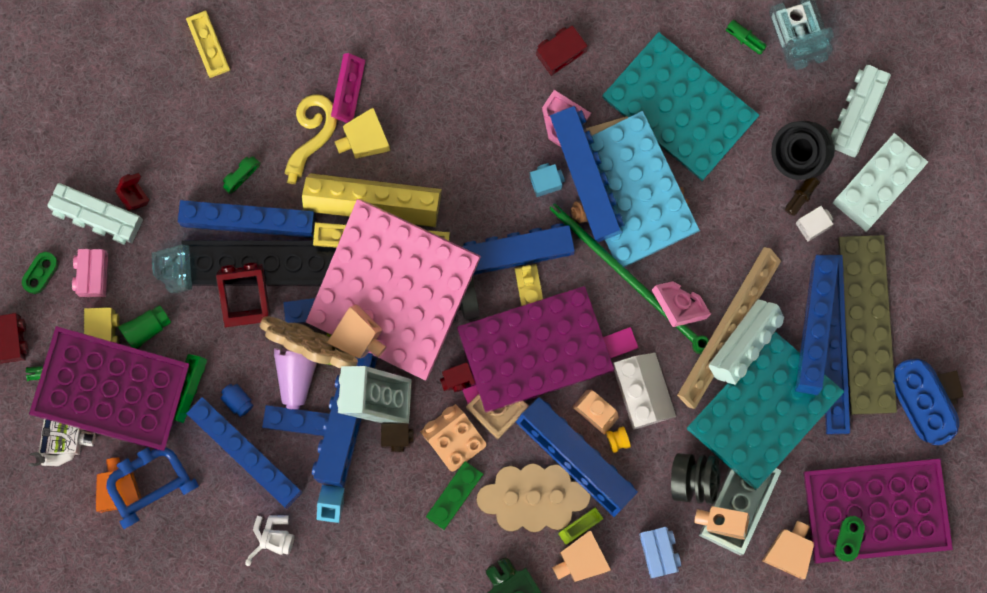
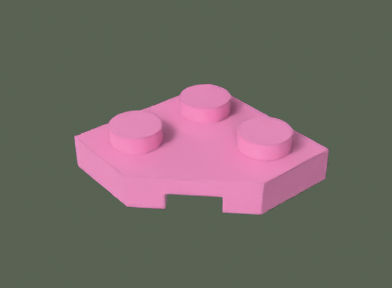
(554, 104)
(678, 305)

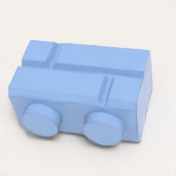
(659, 552)

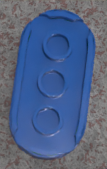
(925, 402)

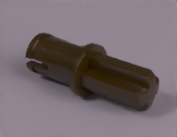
(801, 196)

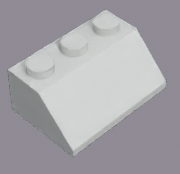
(643, 390)

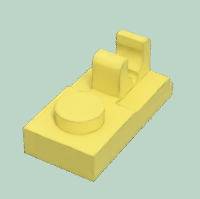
(528, 284)

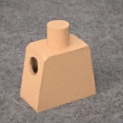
(357, 334)
(596, 411)
(734, 525)
(791, 551)
(582, 559)

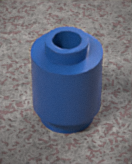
(236, 400)

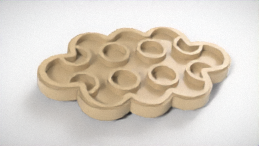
(305, 341)
(533, 498)

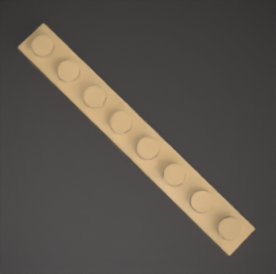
(748, 294)

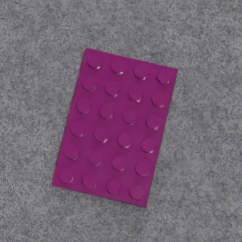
(535, 349)
(109, 389)
(896, 501)

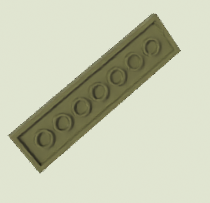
(867, 326)

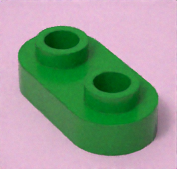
(245, 170)
(38, 272)
(849, 538)

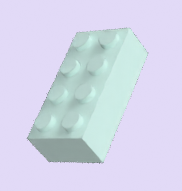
(880, 182)
(374, 395)
(740, 496)

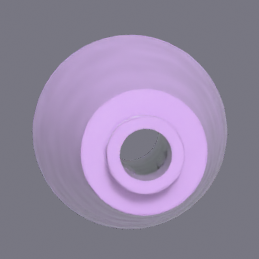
(294, 377)

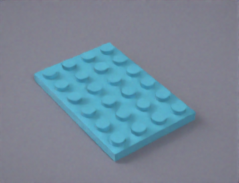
(644, 191)

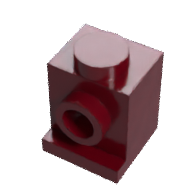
(457, 378)

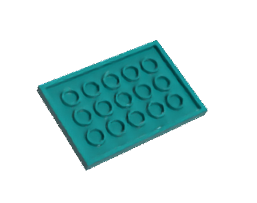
(684, 105)
(762, 416)

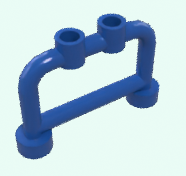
(126, 467)

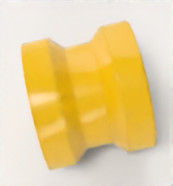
(618, 439)

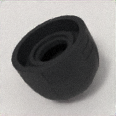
(802, 150)

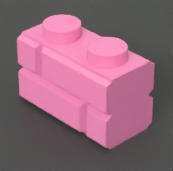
(91, 273)

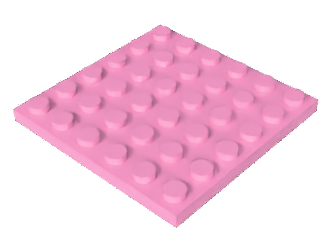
(401, 280)

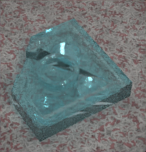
(174, 268)

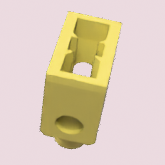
(363, 136)

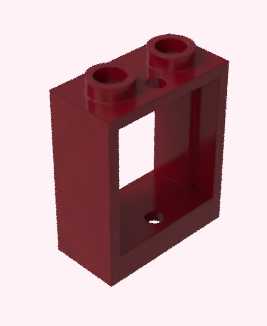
(248, 316)

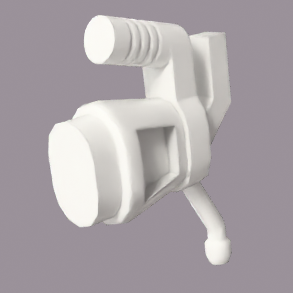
(274, 540)

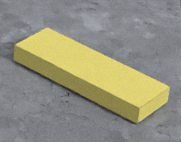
(208, 44)

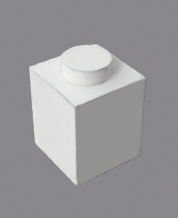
(815, 223)

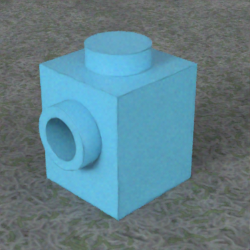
(546, 179)
(330, 503)

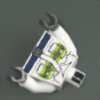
(60, 444)

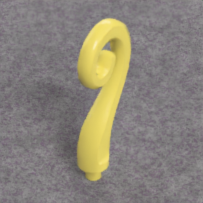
(298, 159)

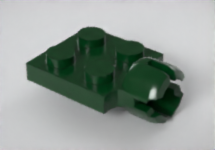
(511, 580)

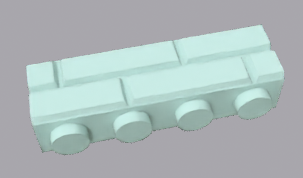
(860, 110)
(94, 213)
(746, 342)

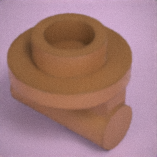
(578, 212)

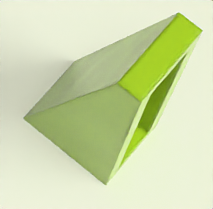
(580, 526)

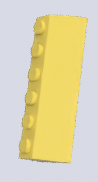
(339, 194)

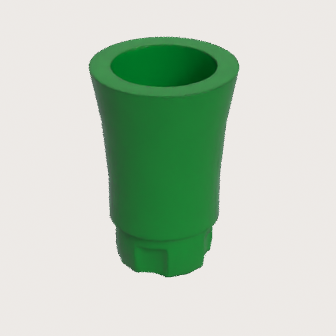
(144, 326)

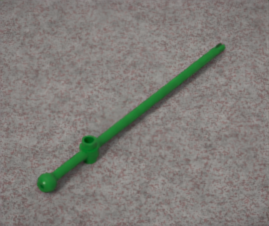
(627, 276)

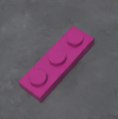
(348, 88)

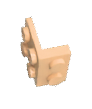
(453, 437)

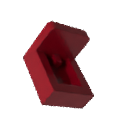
(131, 193)

